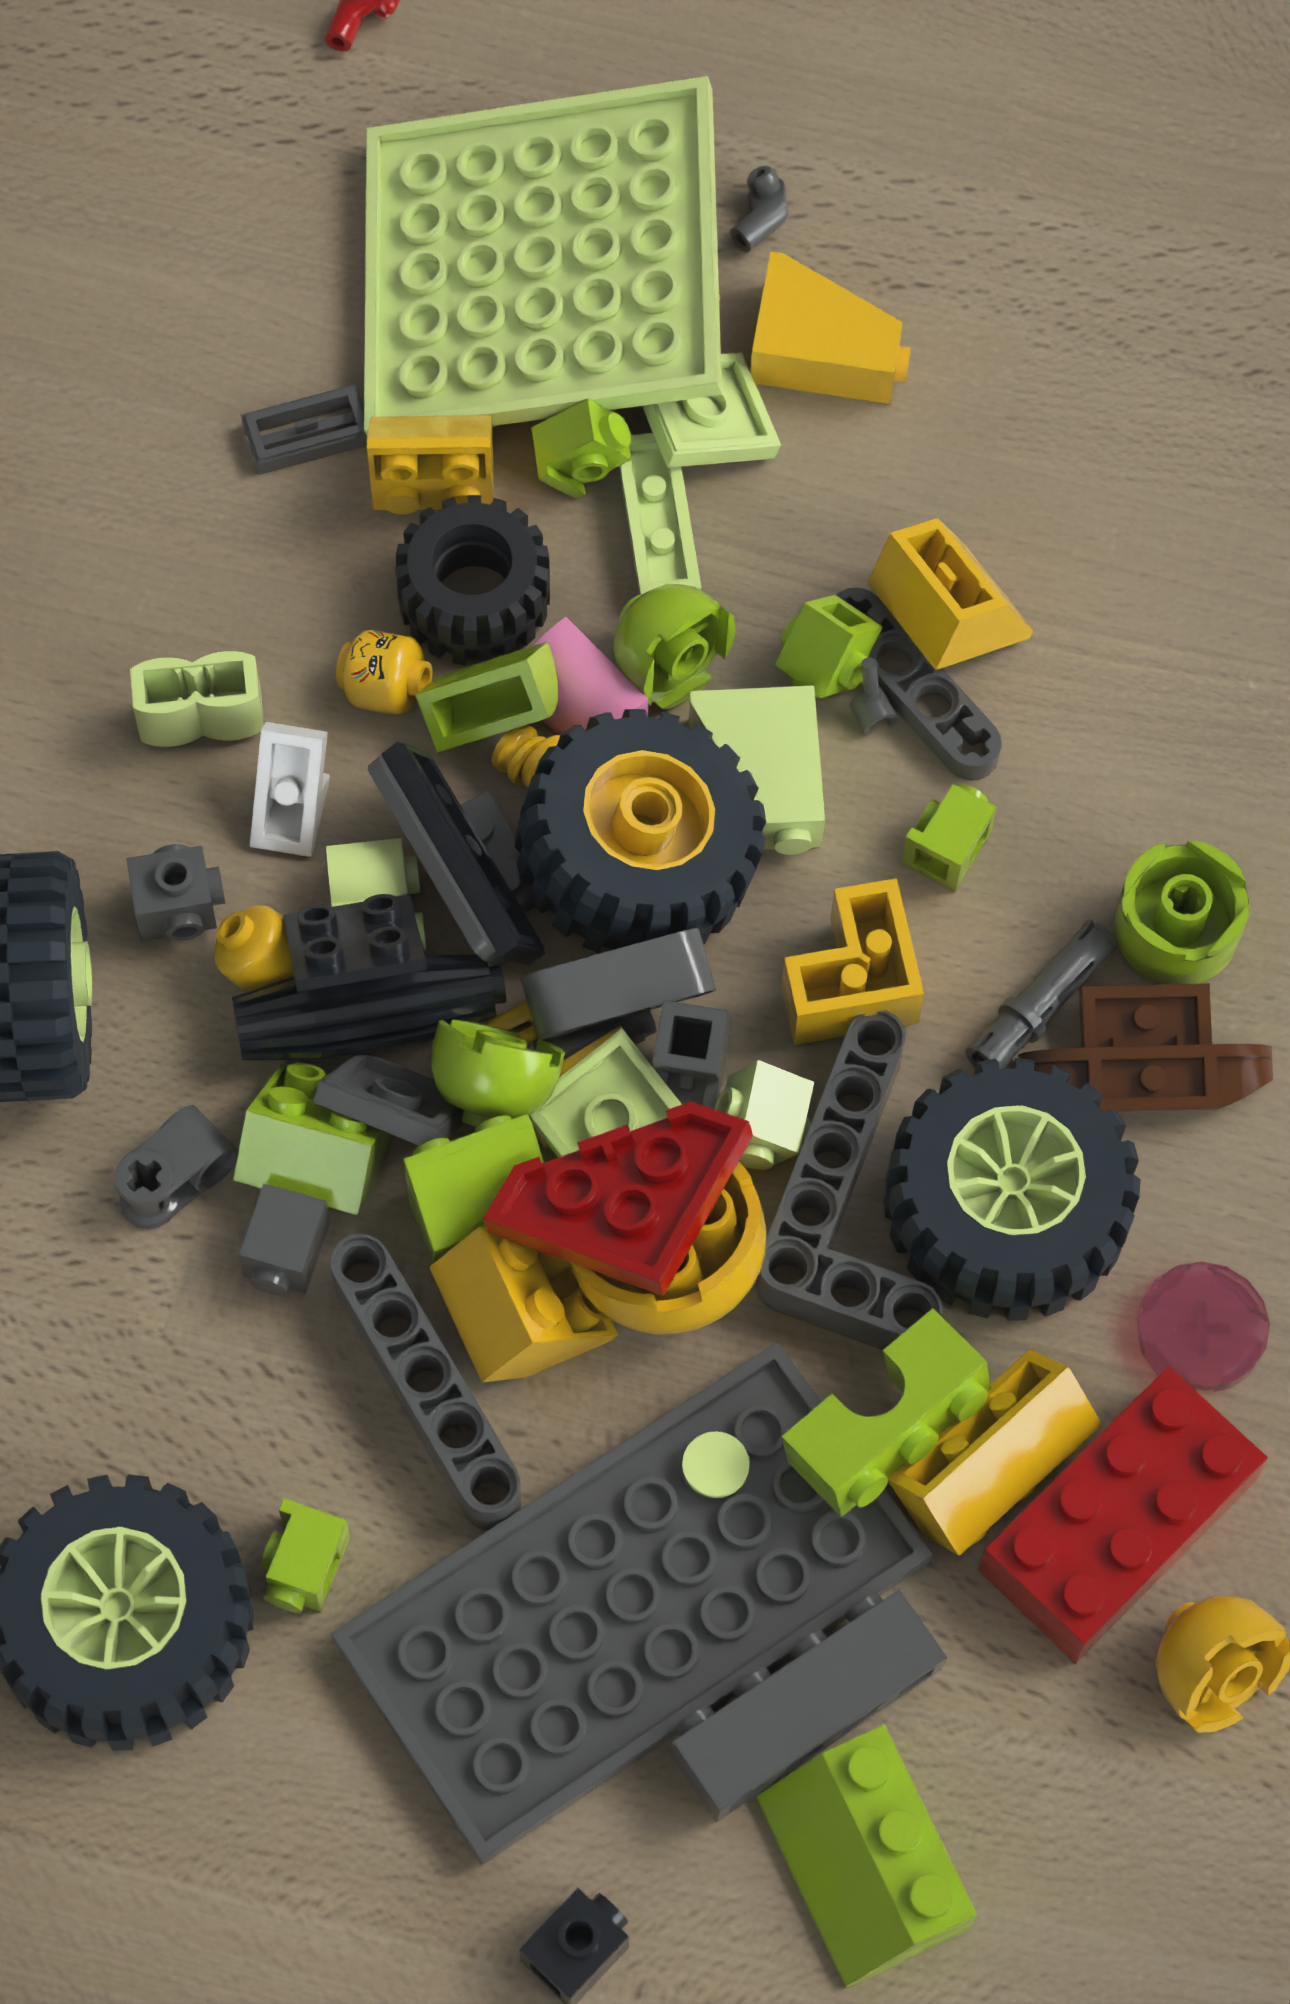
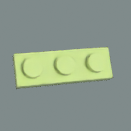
(657, 518)

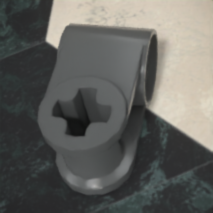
(178, 1160)

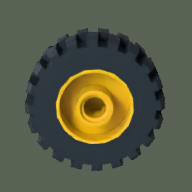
(639, 831)

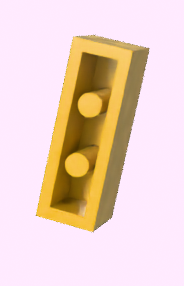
(998, 1454)

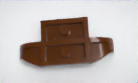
(1156, 1051)

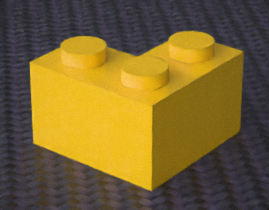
(865, 973)

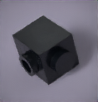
(576, 1945)

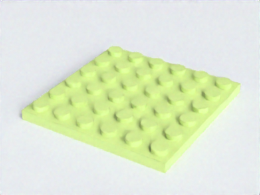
(544, 257)

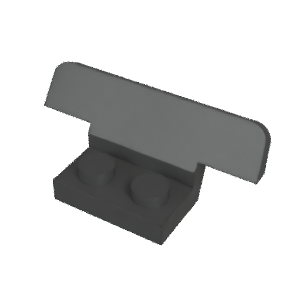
(495, 836)

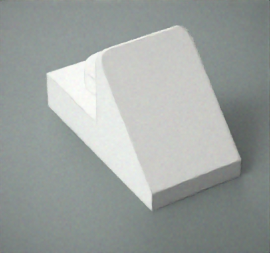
(289, 789)

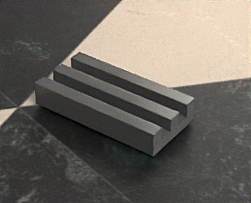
(309, 438)

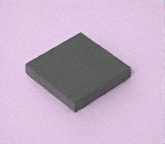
(389, 1099)

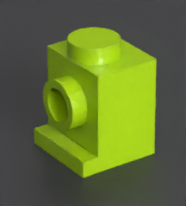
(580, 446)
(950, 836)
(304, 1557)

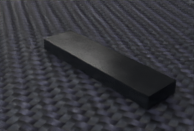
(464, 854)

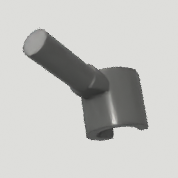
(872, 702)

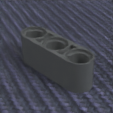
(618, 983)

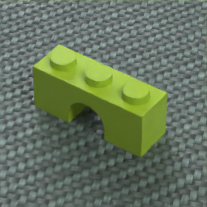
(853, 1454)

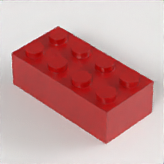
(1121, 1514)

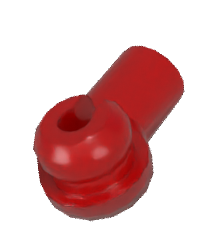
(348, 18)

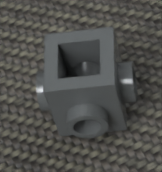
(174, 892)

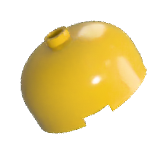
(710, 1279)

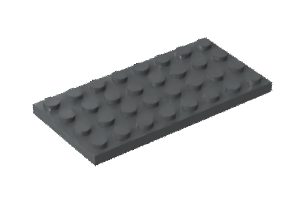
(617, 1610)

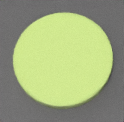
(715, 1464)

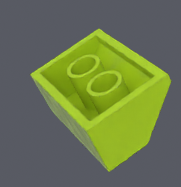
(866, 1857)

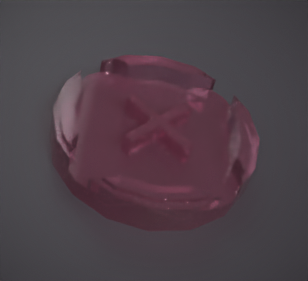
(1203, 1325)

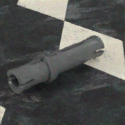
(1024, 1016)

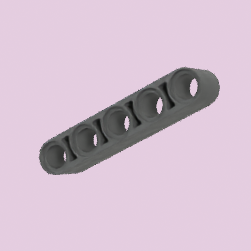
(421, 1351)

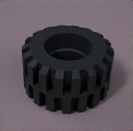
(464, 538)

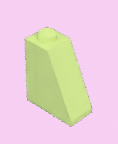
(779, 744)

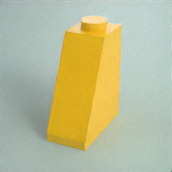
(824, 337)

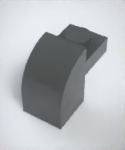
(692, 1051)

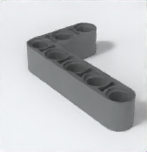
(829, 1192)

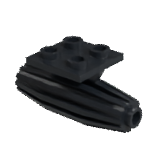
(361, 986)

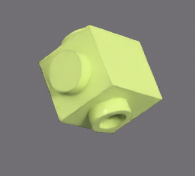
(775, 1107)

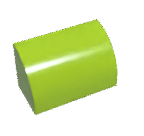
(490, 697)

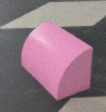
(586, 680)

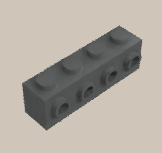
(807, 1703)

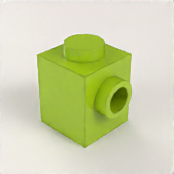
(827, 646)

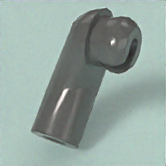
(767, 206)

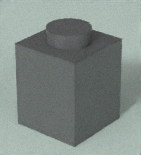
(283, 1240)

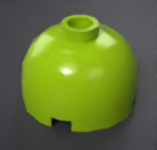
(670, 640)
(492, 1070)

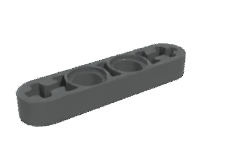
(921, 678)

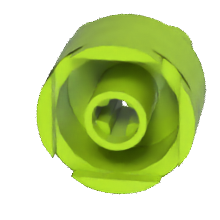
(1176, 881)

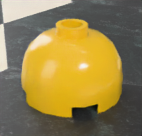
(1218, 1658)

